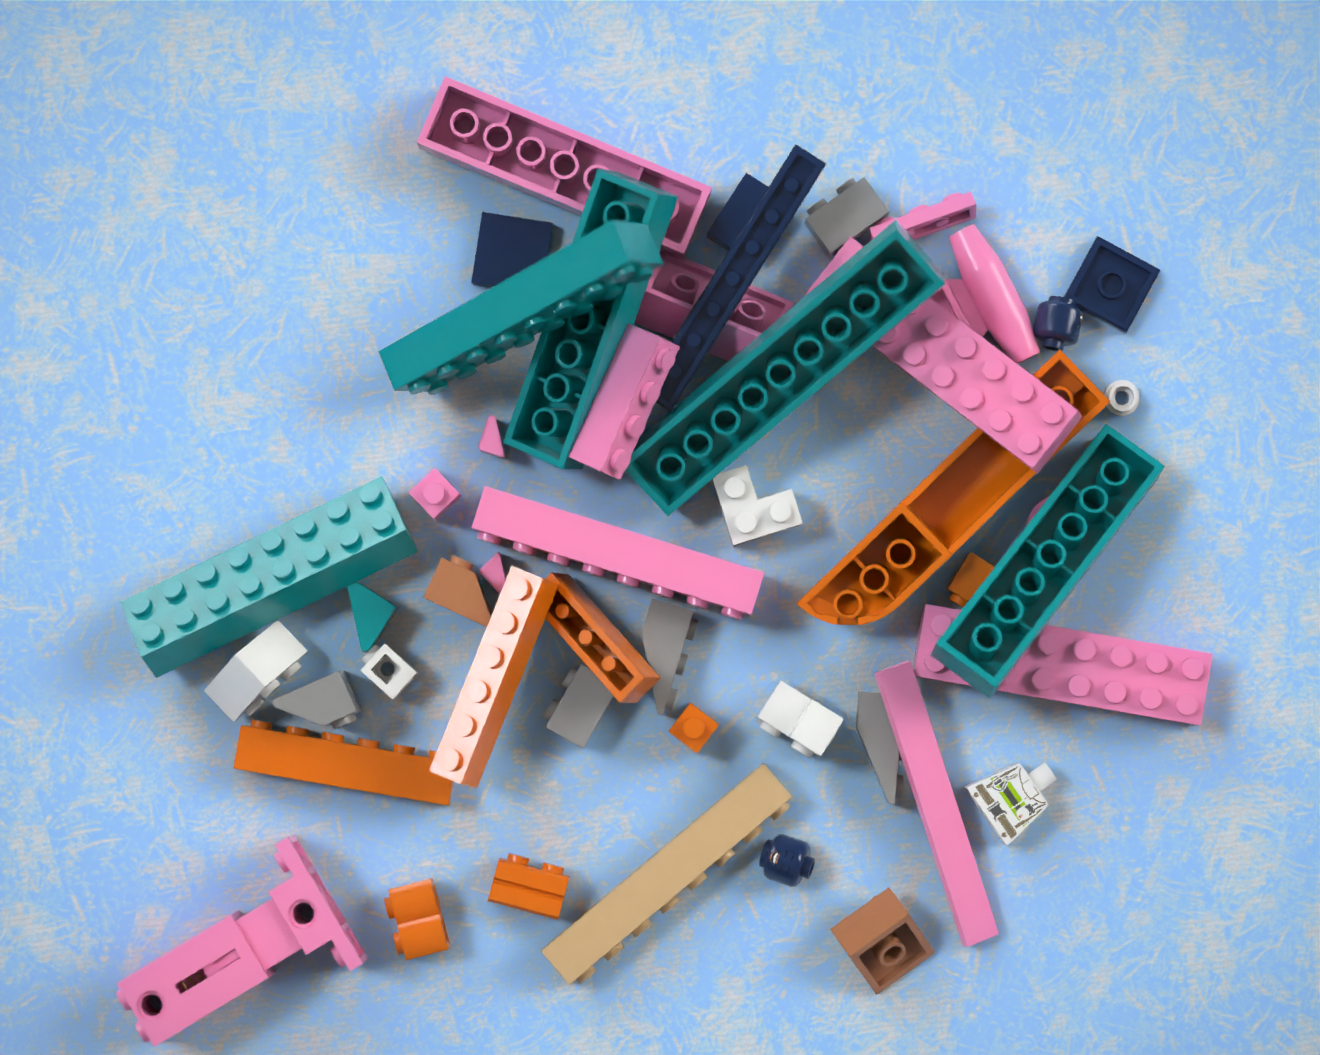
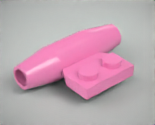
(986, 296)

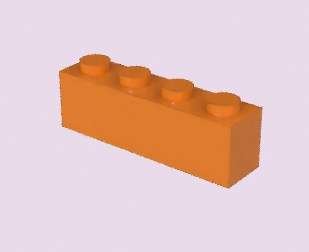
(598, 642)

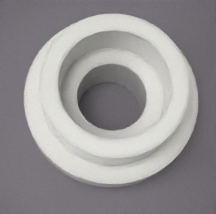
(1131, 392)

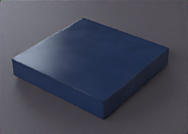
(508, 247)
(1111, 284)

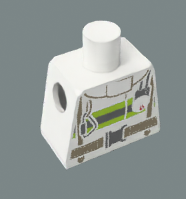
(1011, 798)

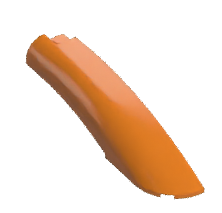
(938, 515)

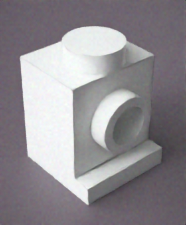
(393, 684)

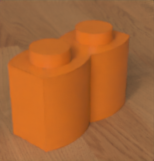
(418, 919)

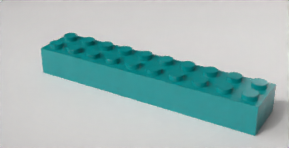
(783, 367)

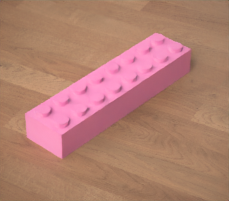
(546, 157)
(974, 378)
(617, 551)
(1088, 670)

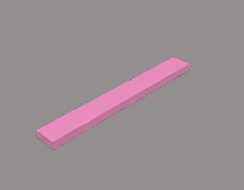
(936, 803)

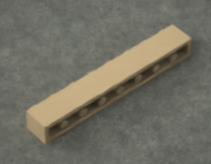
(666, 874)

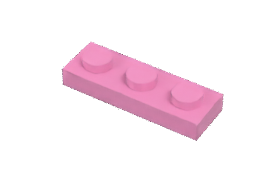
(928, 220)

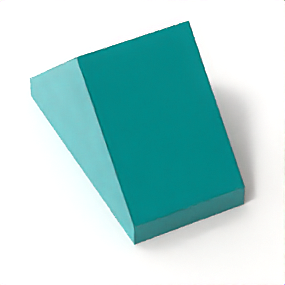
(370, 614)

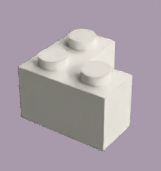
(753, 518)
(256, 672)
(799, 719)

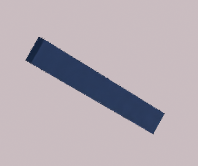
(739, 269)

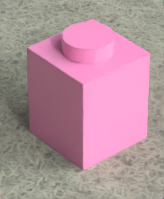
(435, 494)

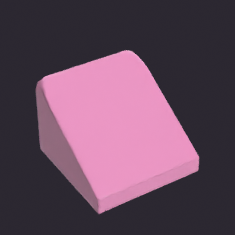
(491, 439)
(494, 572)

